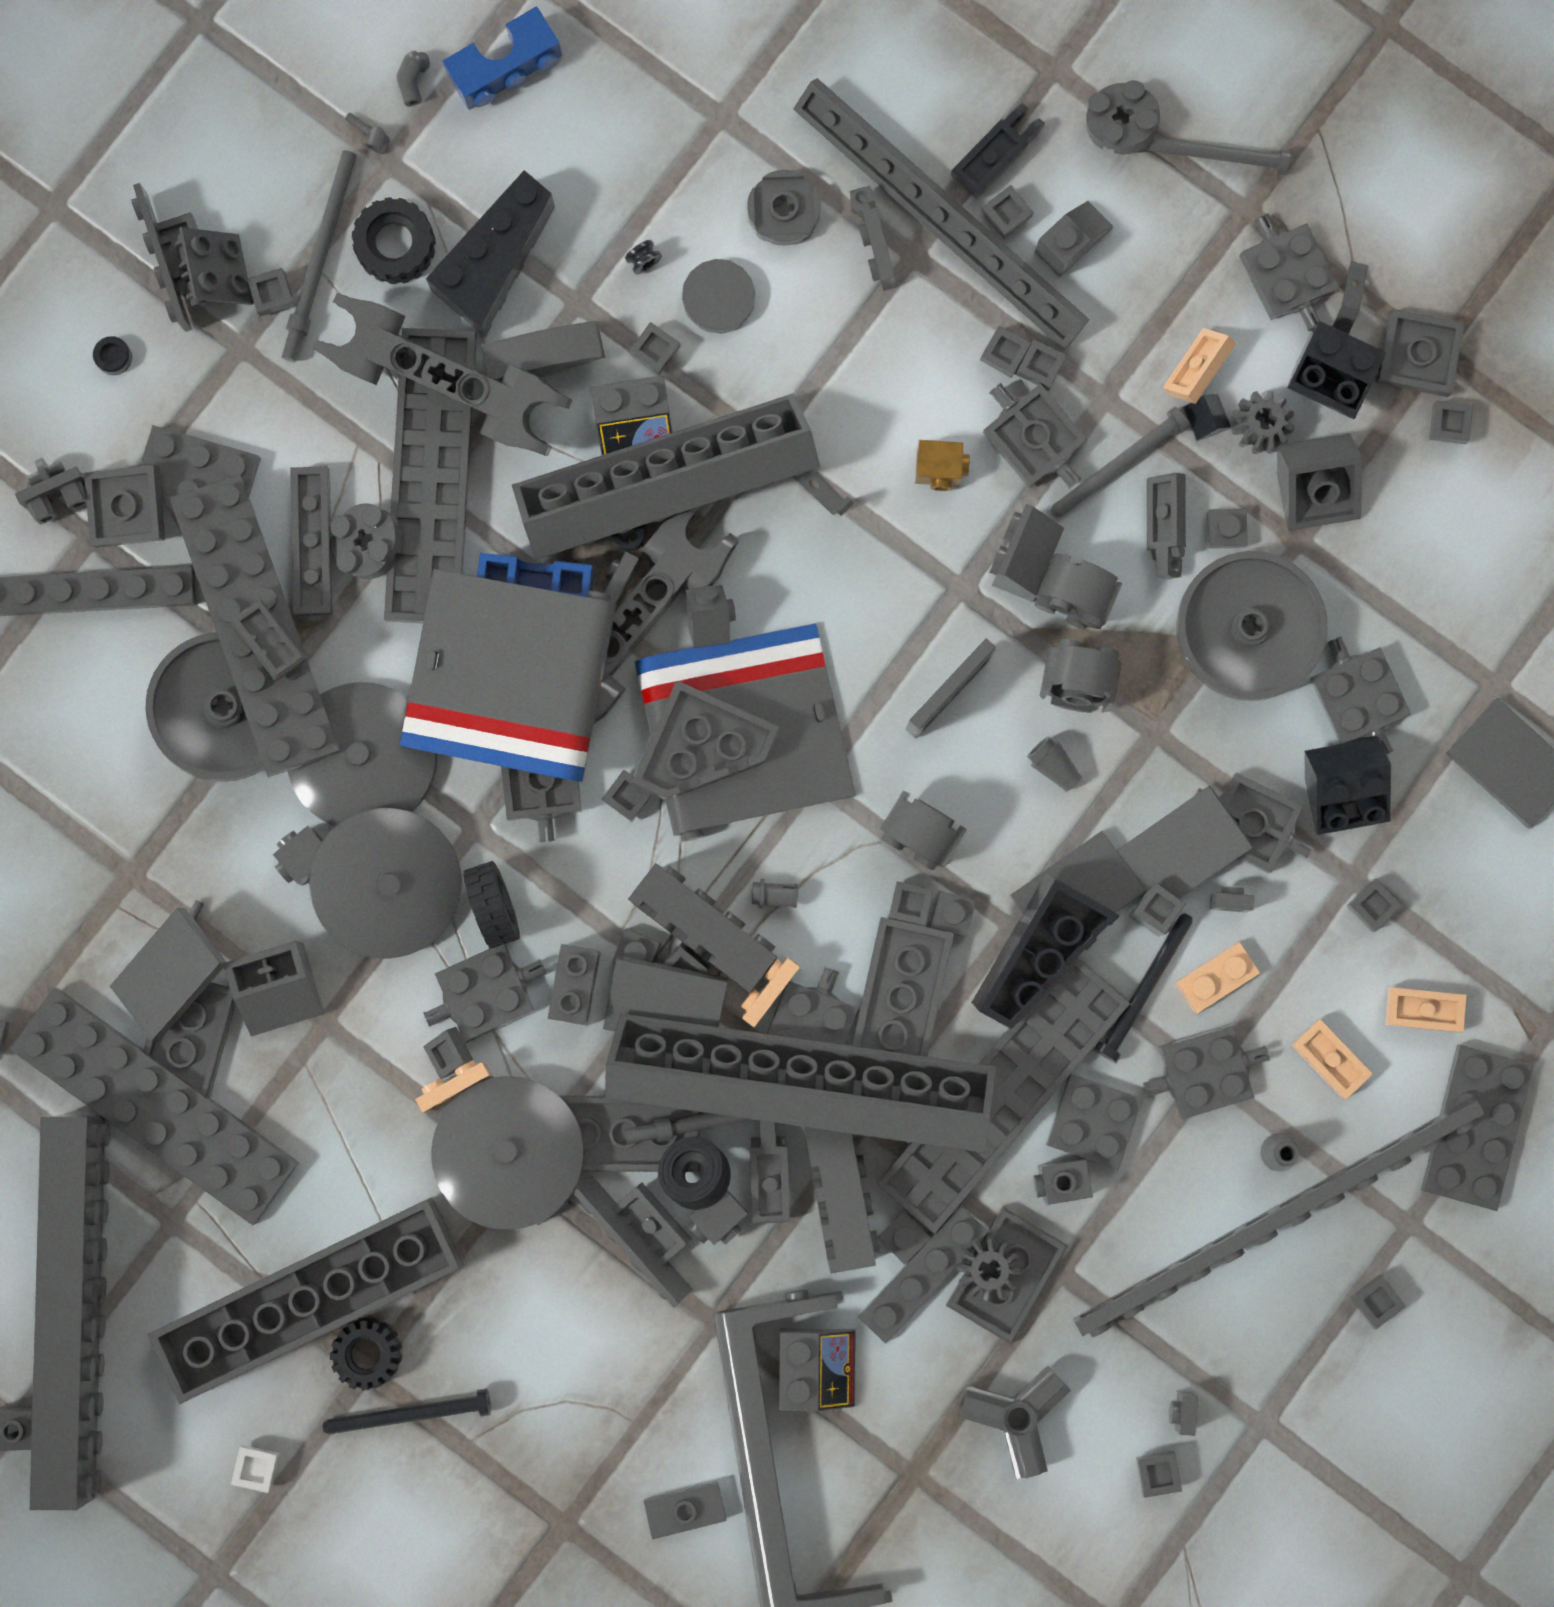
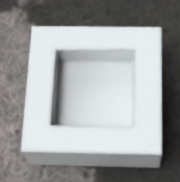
(255, 1468)

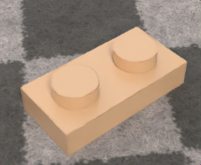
(1199, 365)
(1217, 977)
(759, 1002)
(1425, 1010)
(1331, 1059)
(439, 1093)

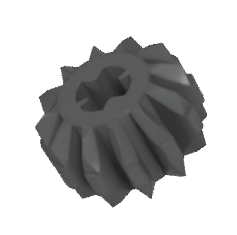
(1274, 418)
(990, 1282)

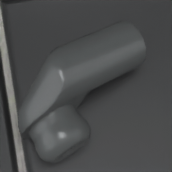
(407, 74)

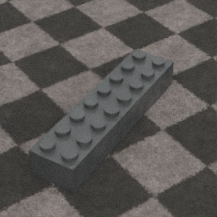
(665, 476)
(305, 1300)

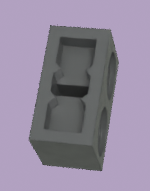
(574, 984)

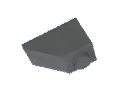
(1072, 237)

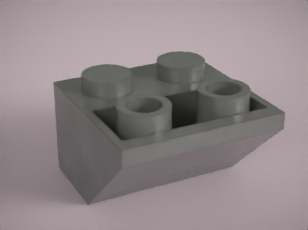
(1030, 549)
(274, 988)

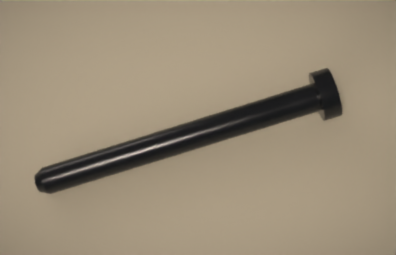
(1144, 989)
(411, 1413)

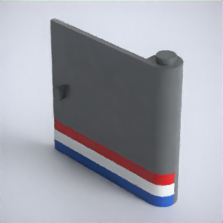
(510, 675)
(779, 681)

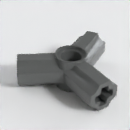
(1023, 1441)

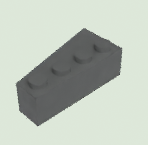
(702, 927)

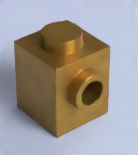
(941, 464)

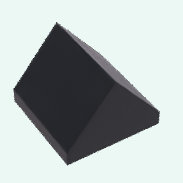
(1207, 416)

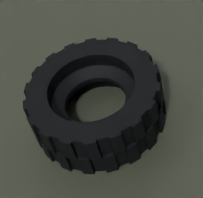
(393, 212)
(491, 904)

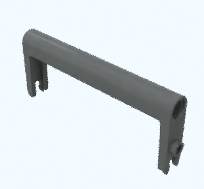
(756, 1459)

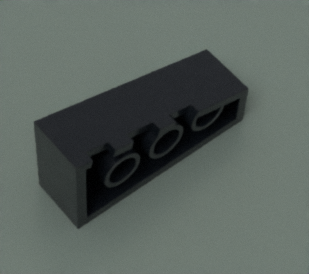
(492, 253)
(1040, 949)

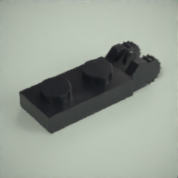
(995, 152)

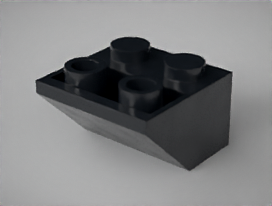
(1336, 369)
(1348, 785)

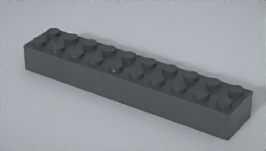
(800, 1082)
(69, 1312)

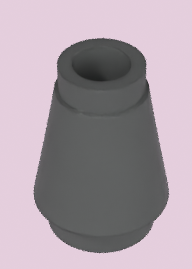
(1053, 762)
(1271, 1152)

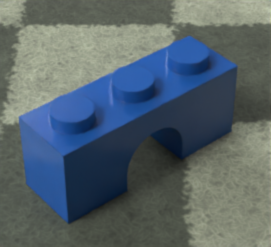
(481, 78)
(558, 577)

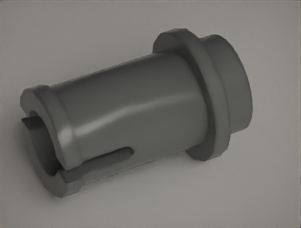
(774, 894)

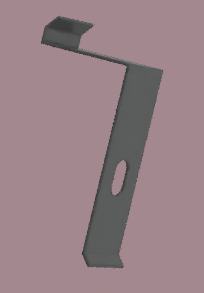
(1352, 297)
(824, 494)

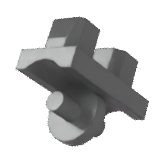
(50, 484)

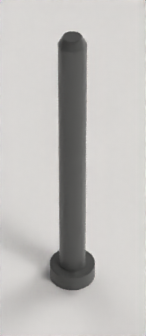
(1223, 153)
(1175, 421)

